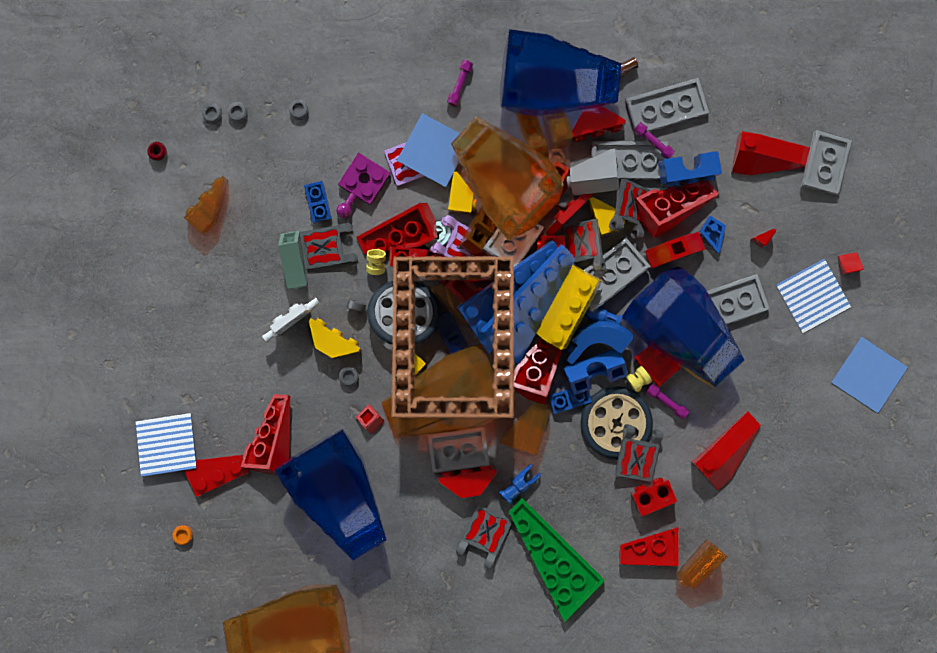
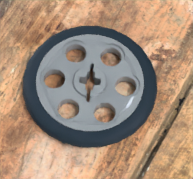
(377, 313)

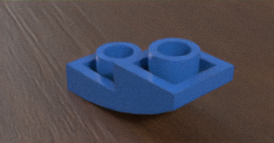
(317, 201)
(566, 400)

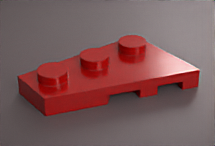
(562, 217)
(214, 472)
(654, 550)

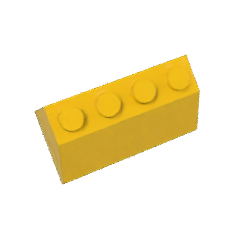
(568, 307)

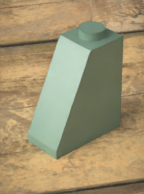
(293, 260)

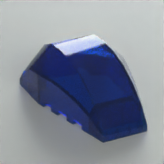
(554, 76)
(684, 325)
(336, 493)

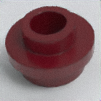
(151, 151)

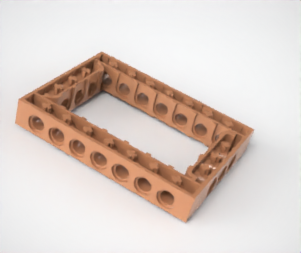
(406, 273)

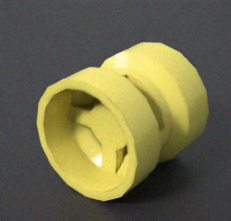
(375, 262)
(638, 379)

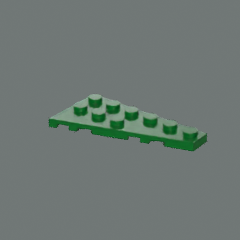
(561, 567)

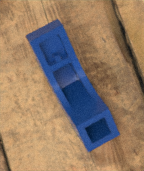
(598, 332)

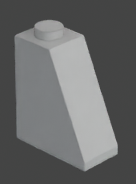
(595, 174)

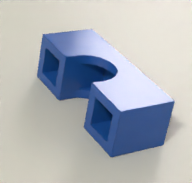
(706, 167)
(607, 363)

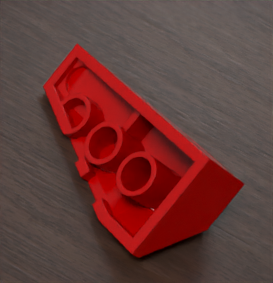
(766, 154)
(669, 207)
(406, 230)
(537, 371)
(271, 441)
(724, 455)

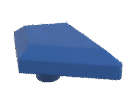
(713, 232)

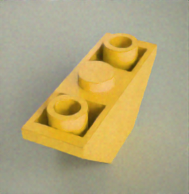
(331, 341)

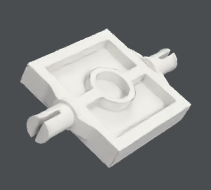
(295, 314)

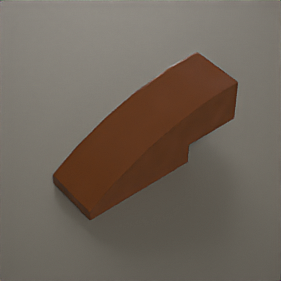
(477, 233)

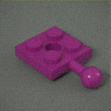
(351, 183)

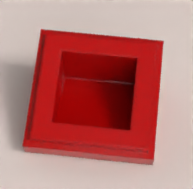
(764, 238)
(850, 263)
(370, 419)

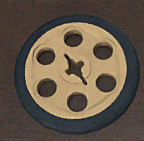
(604, 399)

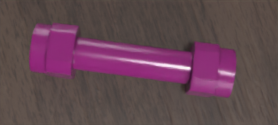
(465, 67)
(641, 130)
(680, 411)

